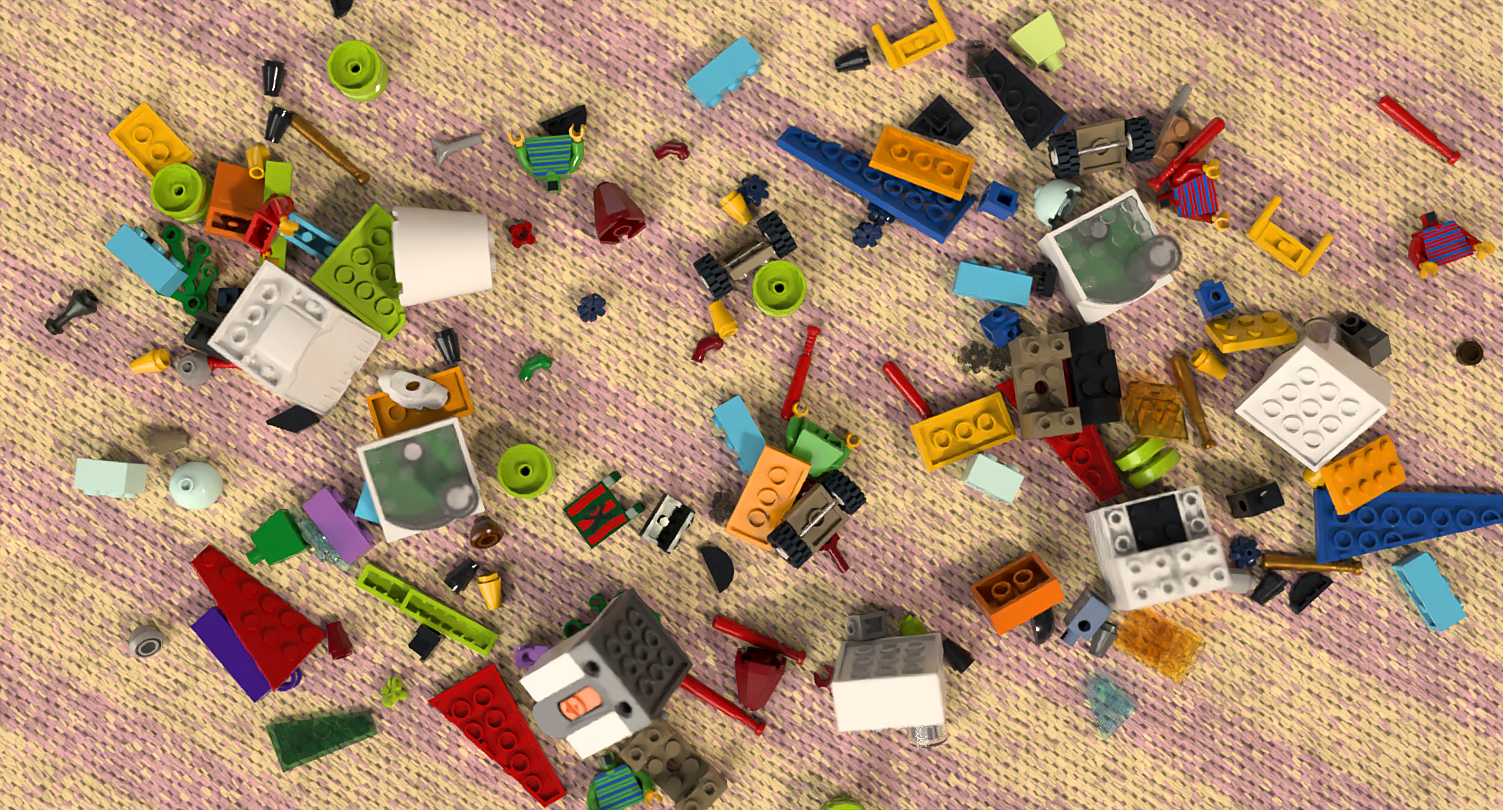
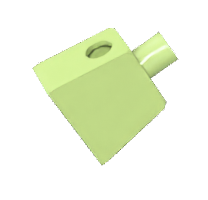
(1039, 43)

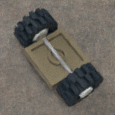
(1101, 146)
(751, 254)
(816, 518)

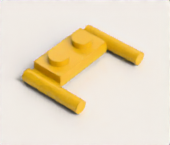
(919, 43)
(1282, 245)

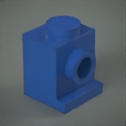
(999, 201)
(1207, 304)

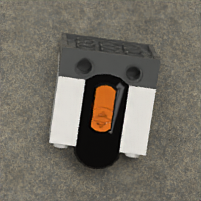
(606, 677)

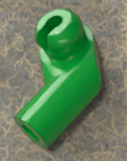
(534, 363)

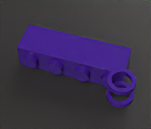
(227, 648)

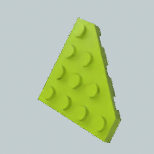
(363, 273)

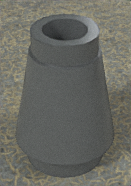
(1103, 639)

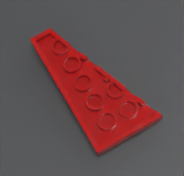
(1079, 451)
(264, 623)
(495, 724)

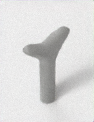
(446, 149)

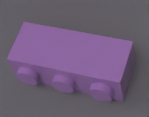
(339, 524)

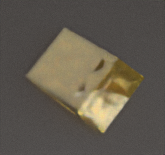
(1155, 411)
(1159, 644)

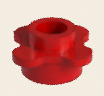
(516, 230)

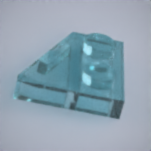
(323, 549)
(1109, 704)

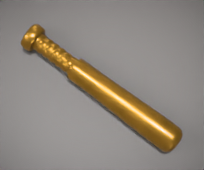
(307, 130)
(1192, 400)
(1291, 563)

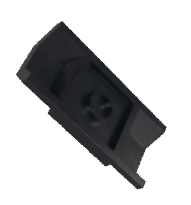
(1094, 375)

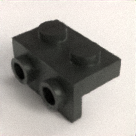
(202, 332)
(667, 523)

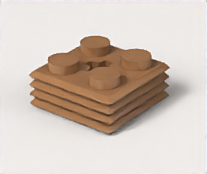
(1173, 133)

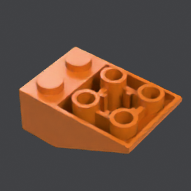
(233, 202)

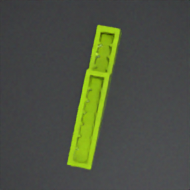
(278, 181)
(426, 608)

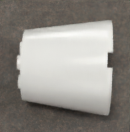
(441, 253)

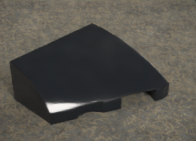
(950, 126)

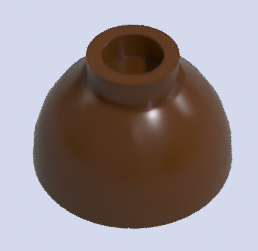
(485, 533)

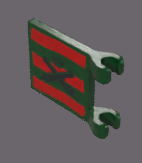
(599, 513)

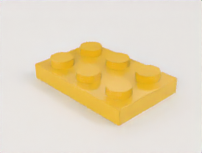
(150, 141)
(1250, 332)

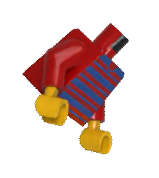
(1194, 193)
(268, 222)
(1443, 244)

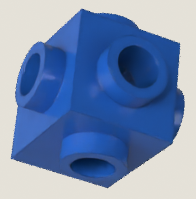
(1001, 326)

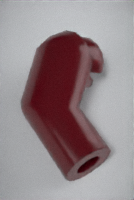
(672, 147)
(705, 344)

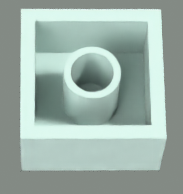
(110, 478)
(992, 478)

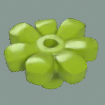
(393, 691)

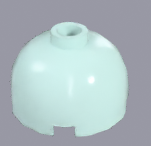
(1055, 201)
(195, 485)

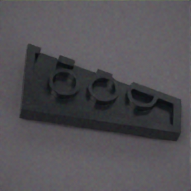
(1023, 100)

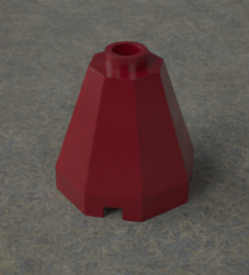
(615, 214)
(757, 676)

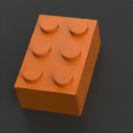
(1016, 593)

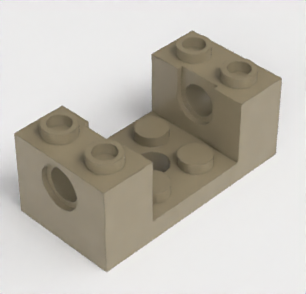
(1041, 360)
(693, 785)

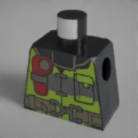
(1258, 499)

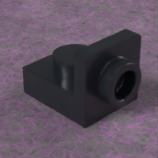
(1045, 284)

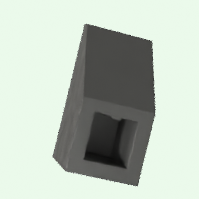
(1364, 339)

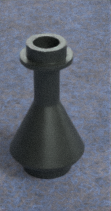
(80, 304)

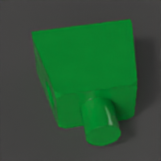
(277, 540)

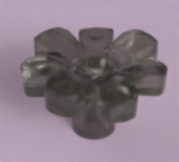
(999, 358)
(967, 360)
(721, 507)

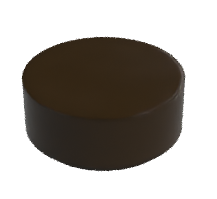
(1469, 353)

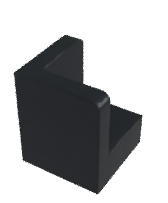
(426, 642)

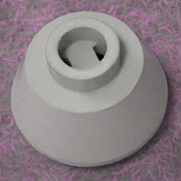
(198, 368)
(145, 641)

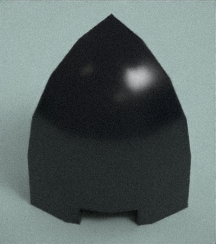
(1043, 626)

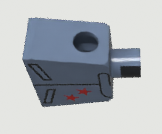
(1088, 608)

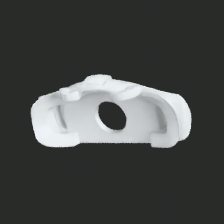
(428, 394)

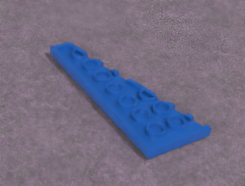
(915, 205)
(1398, 520)

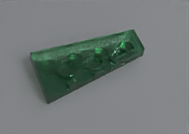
(313, 738)

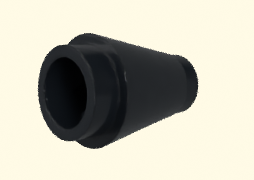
(853, 60)
(273, 77)
(277, 124)
(448, 344)
(461, 575)
(1268, 587)
(956, 655)

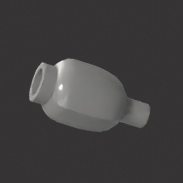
(1241, 581)

